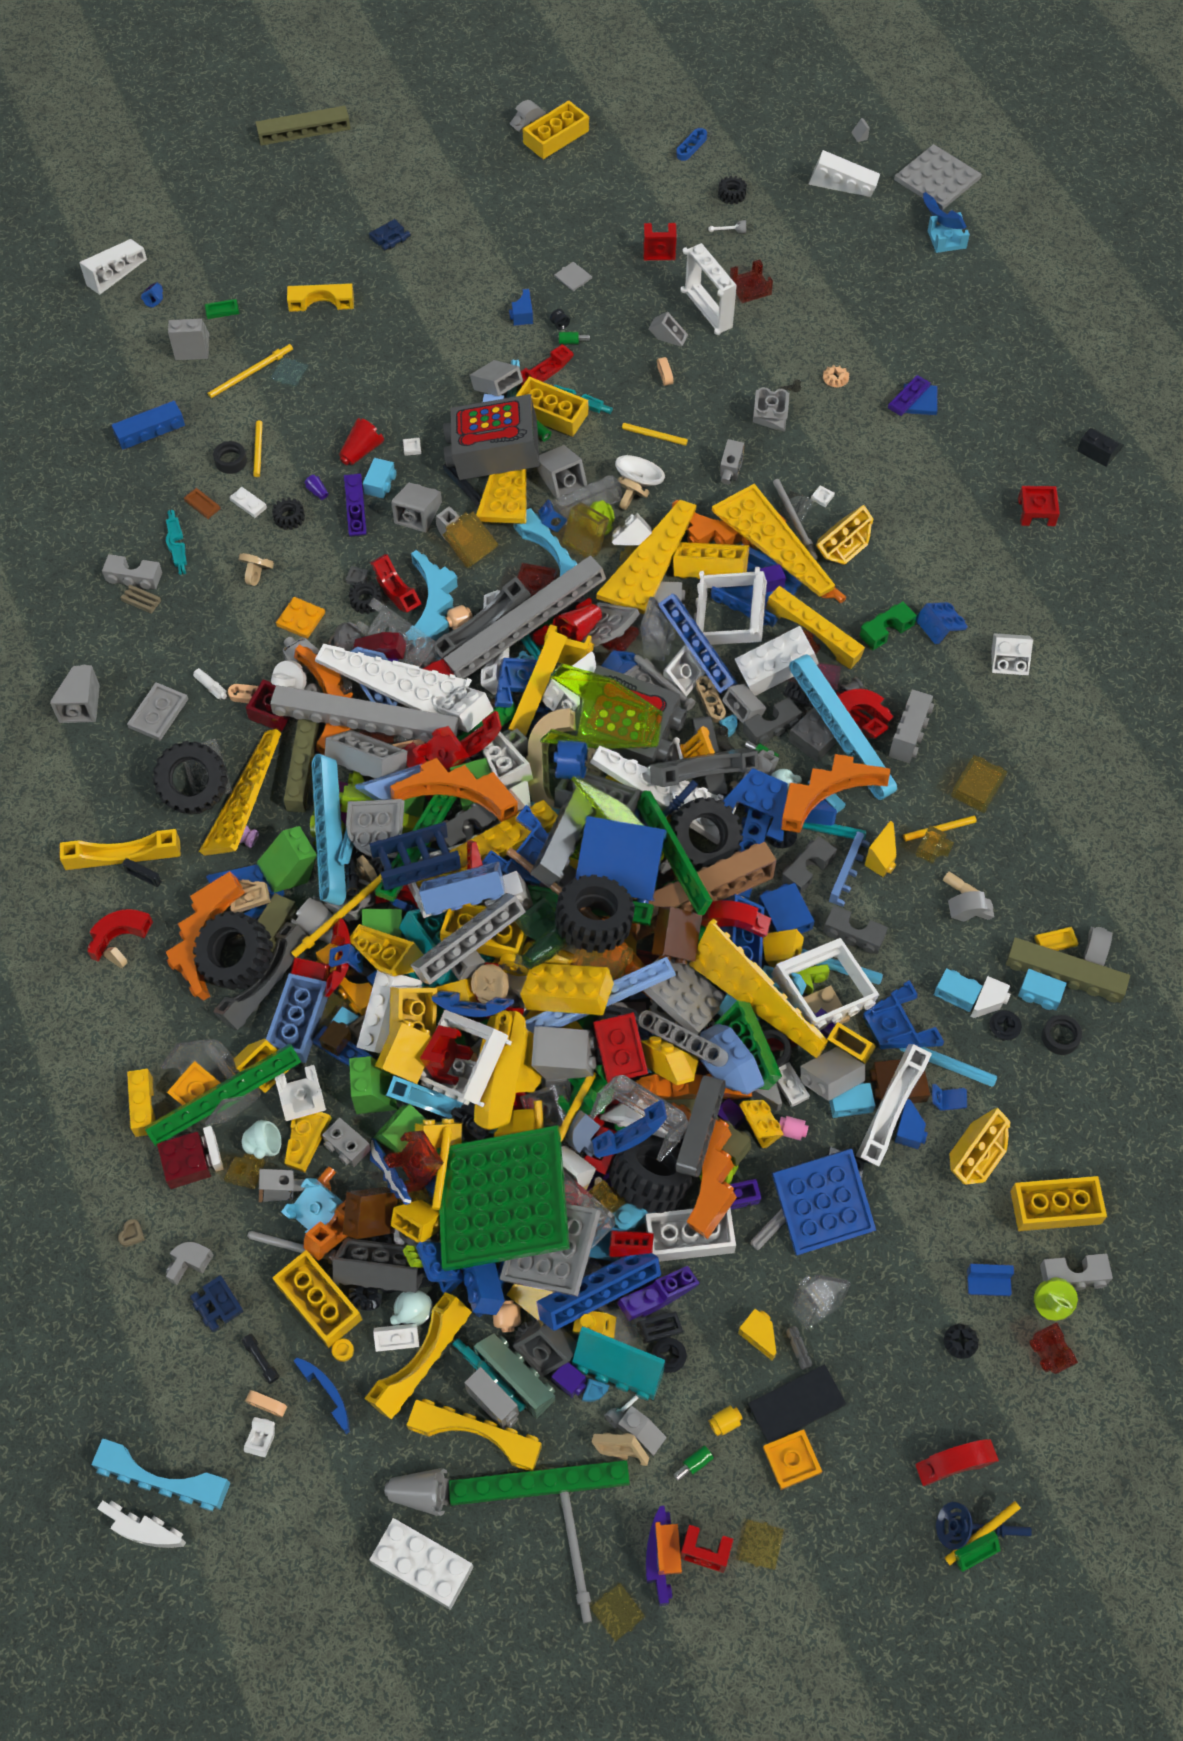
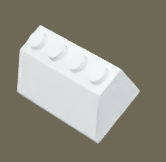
(377, 1016)

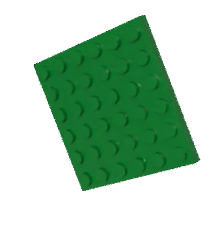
(503, 1199)

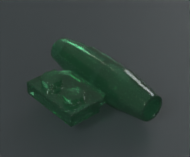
(540, 925)

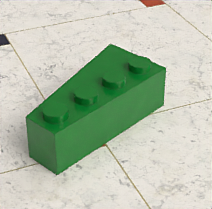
(747, 1028)

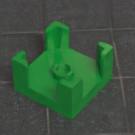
(588, 1101)

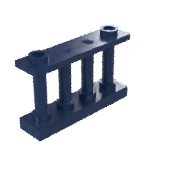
(419, 870)

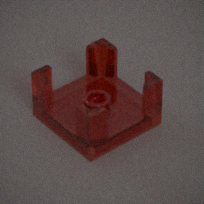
(751, 284)
(536, 577)
(417, 1159)

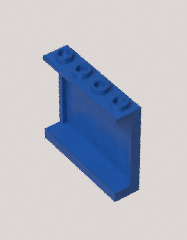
(740, 597)
(622, 853)

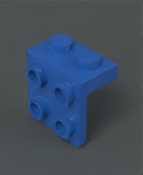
(939, 619)
(431, 1260)

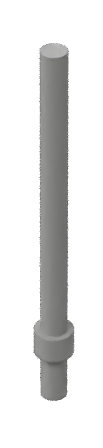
(805, 540)
(583, 1597)

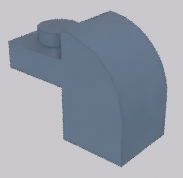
(581, 1132)

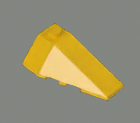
(384, 951)

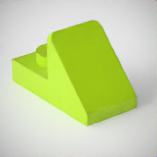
(816, 973)

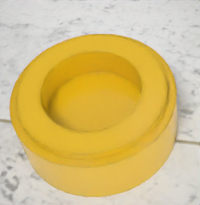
(342, 1350)

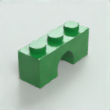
(898, 617)

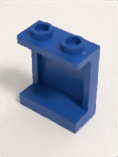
(786, 909)

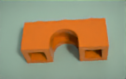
(323, 1237)

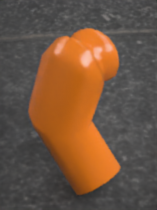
(835, 593)
(326, 1177)

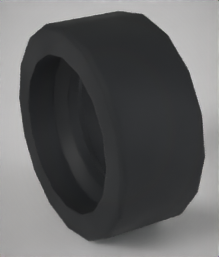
(230, 467)
(786, 1045)
(1055, 1047)

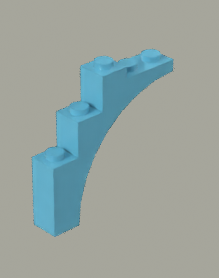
(439, 600)

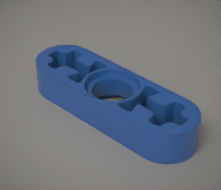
(692, 138)

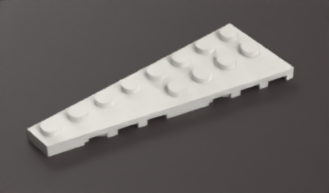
(397, 680)
(638, 777)

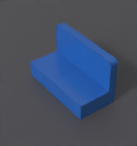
(989, 1279)

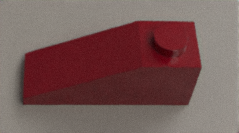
(389, 643)

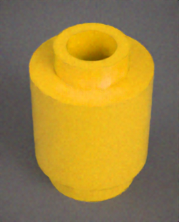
(725, 1420)

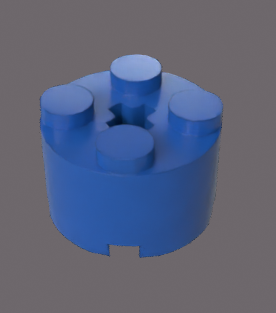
(570, 759)

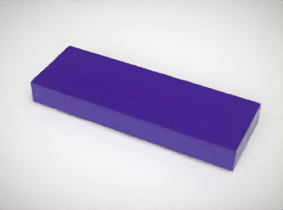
(909, 395)

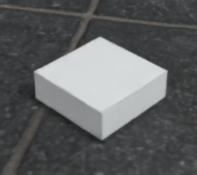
(412, 446)
(822, 496)

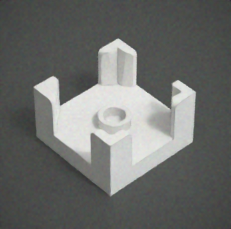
(301, 1096)

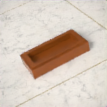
(202, 503)

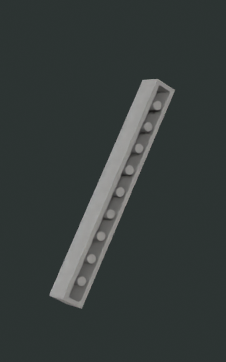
(525, 618)
(359, 713)

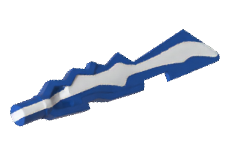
(390, 1174)

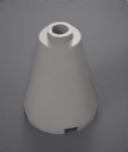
(312, 916)
(420, 1491)

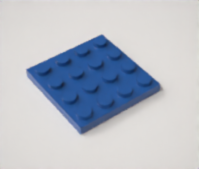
(823, 1201)

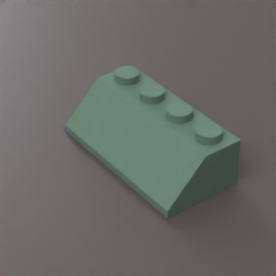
(516, 1374)

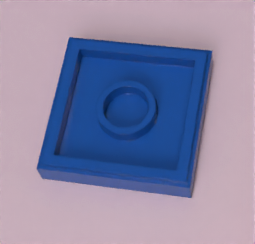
(926, 403)

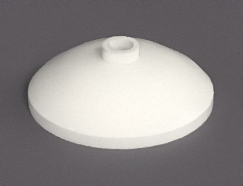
(639, 470)

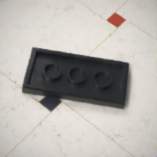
(796, 1404)

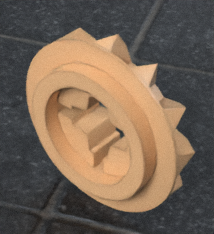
(831, 380)

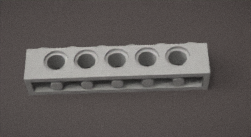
(468, 938)

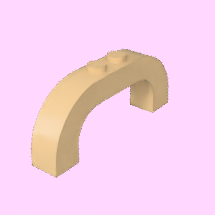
(559, 720)

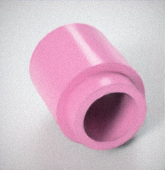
(793, 1127)

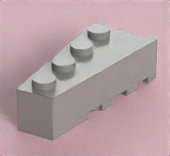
(910, 726)

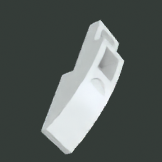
(147, 1532)

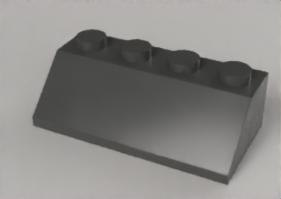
(623, 793)
(375, 1266)

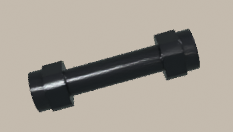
(251, 1343)

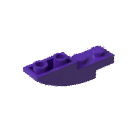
(355, 505)
(659, 1294)
(663, 1590)

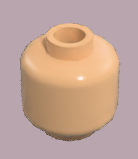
(458, 616)
(508, 1316)

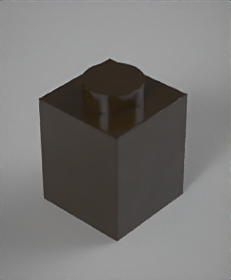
(336, 1037)

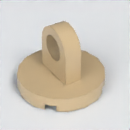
(632, 489)
(254, 567)
(489, 983)

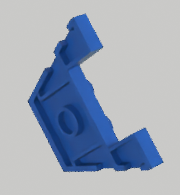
(513, 677)
(763, 795)
(529, 849)
(252, 874)
(891, 1025)

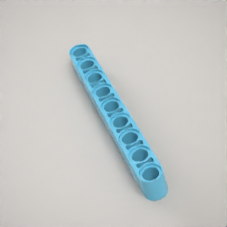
(838, 719)
(328, 829)

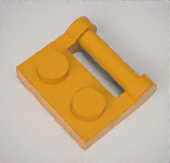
(701, 748)

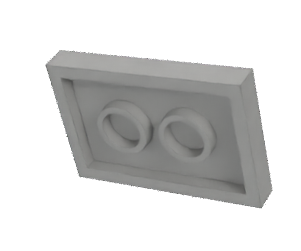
(157, 711)

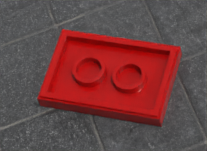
(620, 1046)

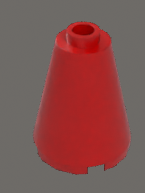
(360, 442)
(578, 622)

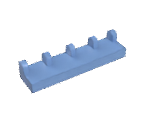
(846, 869)

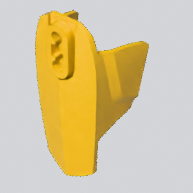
(511, 1073)

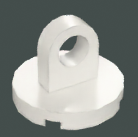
(289, 675)

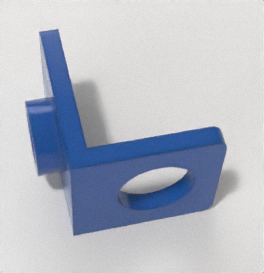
(547, 514)
(350, 956)
(949, 1099)

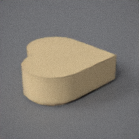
(115, 956)

